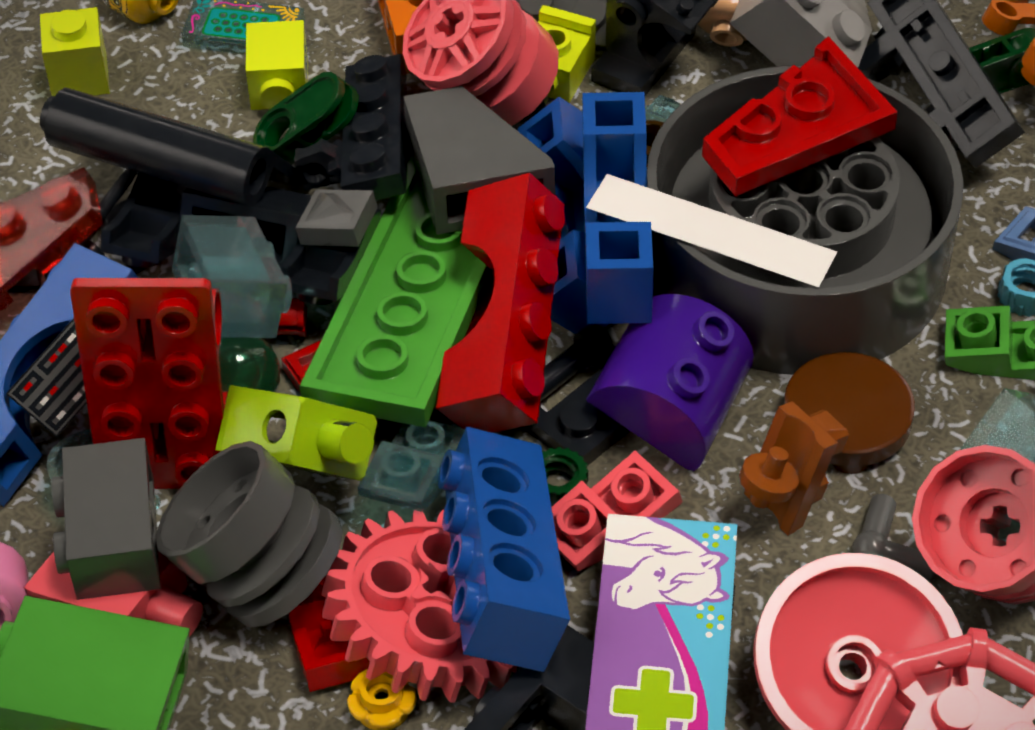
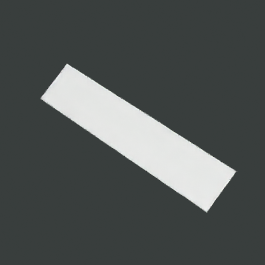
(713, 230)

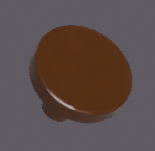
(864, 397)

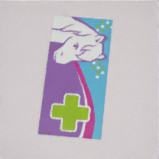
(663, 625)

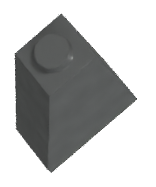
(465, 146)

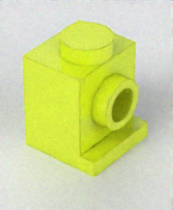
(576, 46)

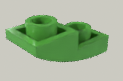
(989, 342)

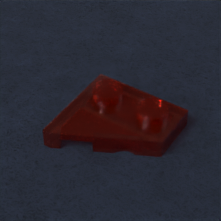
(44, 226)

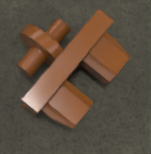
(793, 464)

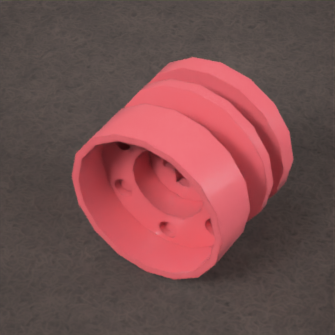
(486, 49)
(961, 517)

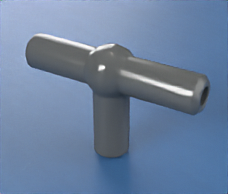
(875, 537)

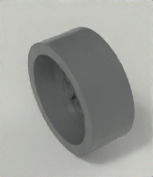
(880, 205)

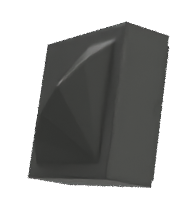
(336, 217)

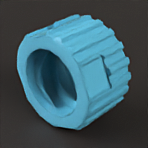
(1015, 273)

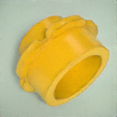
(380, 713)

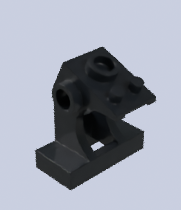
(627, 61)

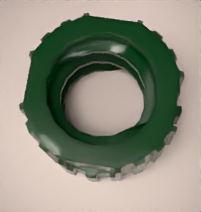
(567, 462)

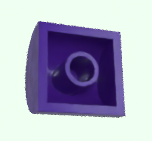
(676, 377)

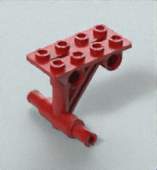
(156, 366)

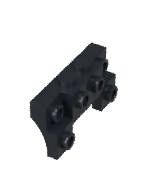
(151, 218)

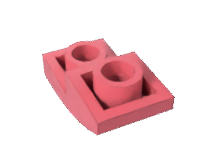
(628, 489)

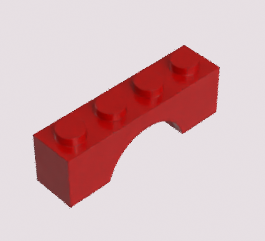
(497, 370)

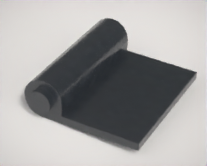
(163, 147)

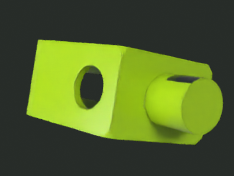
(316, 435)

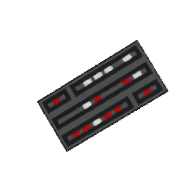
(54, 383)

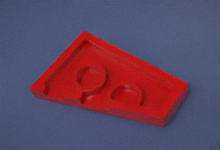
(800, 122)

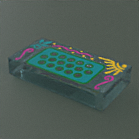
(222, 23)

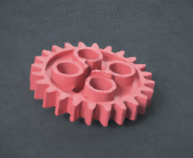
(396, 608)

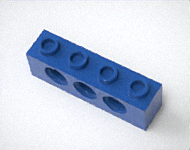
(503, 550)

